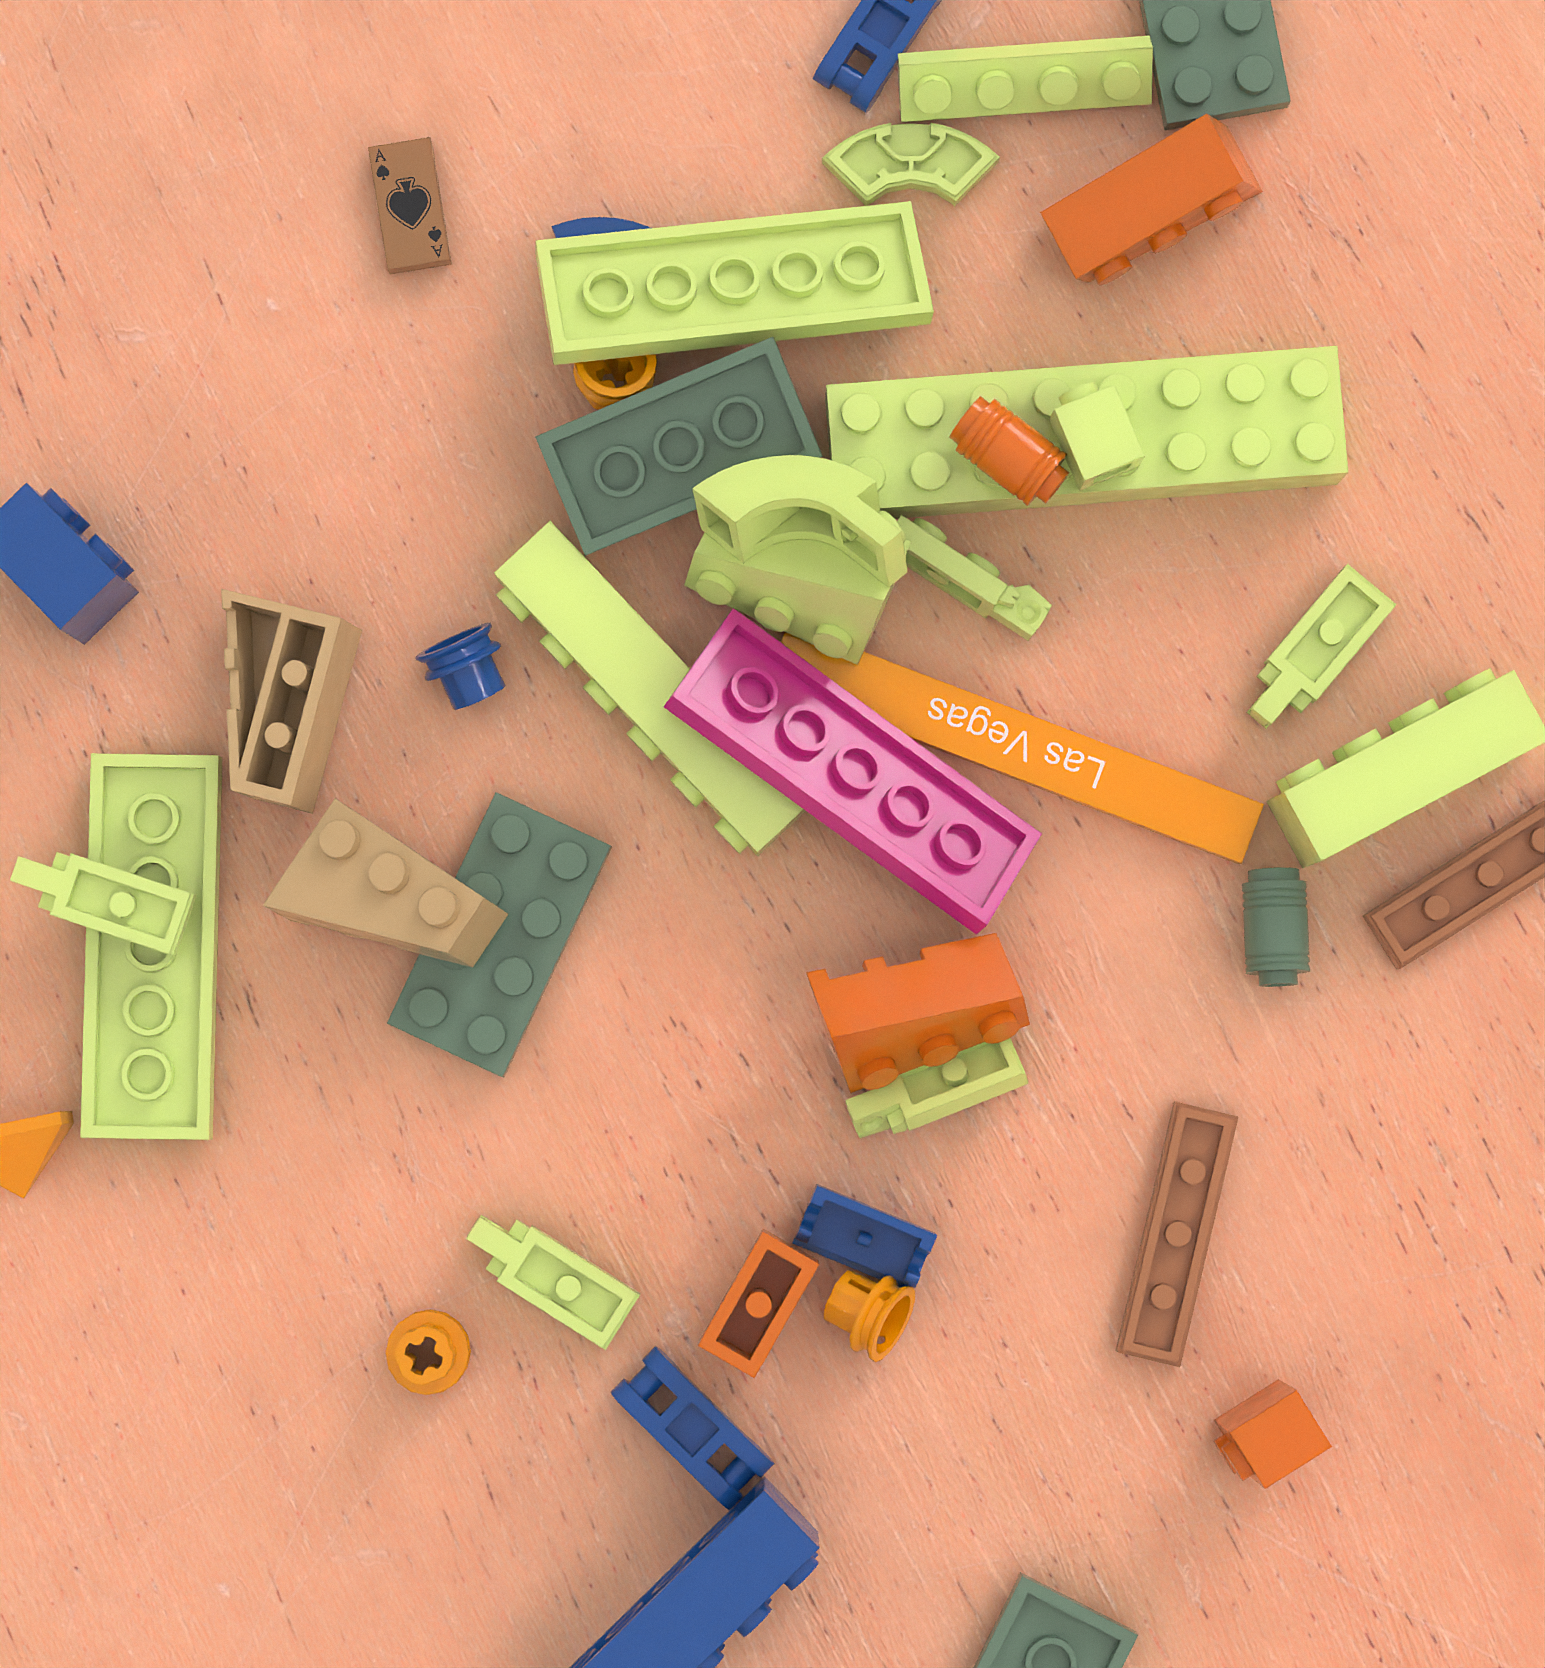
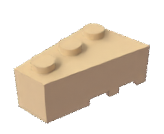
(284, 696)

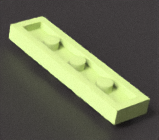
(1025, 78)

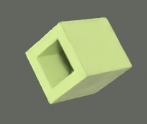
(1095, 434)

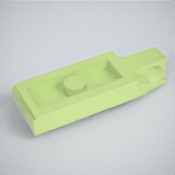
(972, 580)
(1320, 645)
(109, 900)
(939, 1090)
(555, 1279)

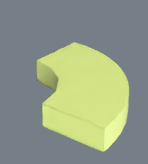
(911, 157)

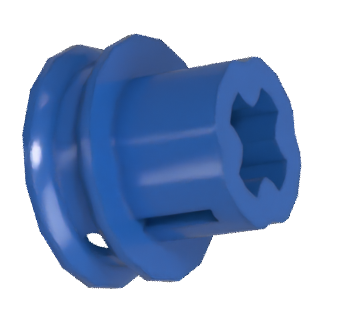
(465, 666)

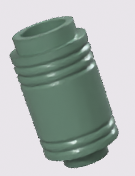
(1275, 926)

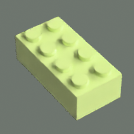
(1397, 775)

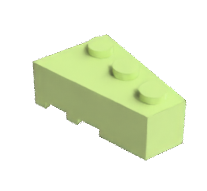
(796, 590)

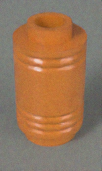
(1010, 451)

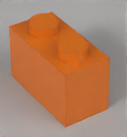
(758, 1303)
(1270, 1435)

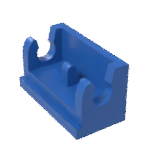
(864, 1237)

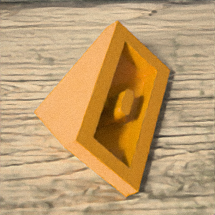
(28, 1147)

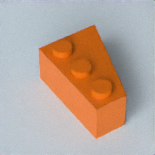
(1151, 200)
(919, 1009)

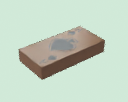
(409, 205)

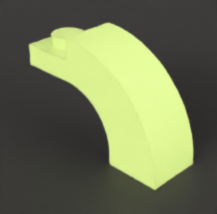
(801, 499)

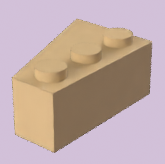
(381, 890)

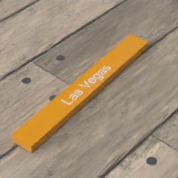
(1045, 754)

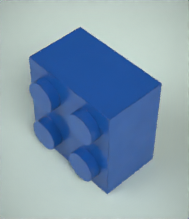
(65, 574)

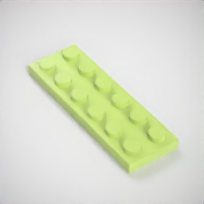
(732, 282)
(146, 1010)

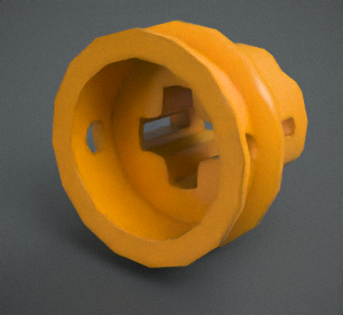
(636, 372)
(870, 1311)
(451, 1344)

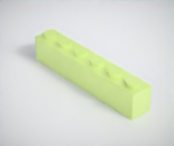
(637, 675)

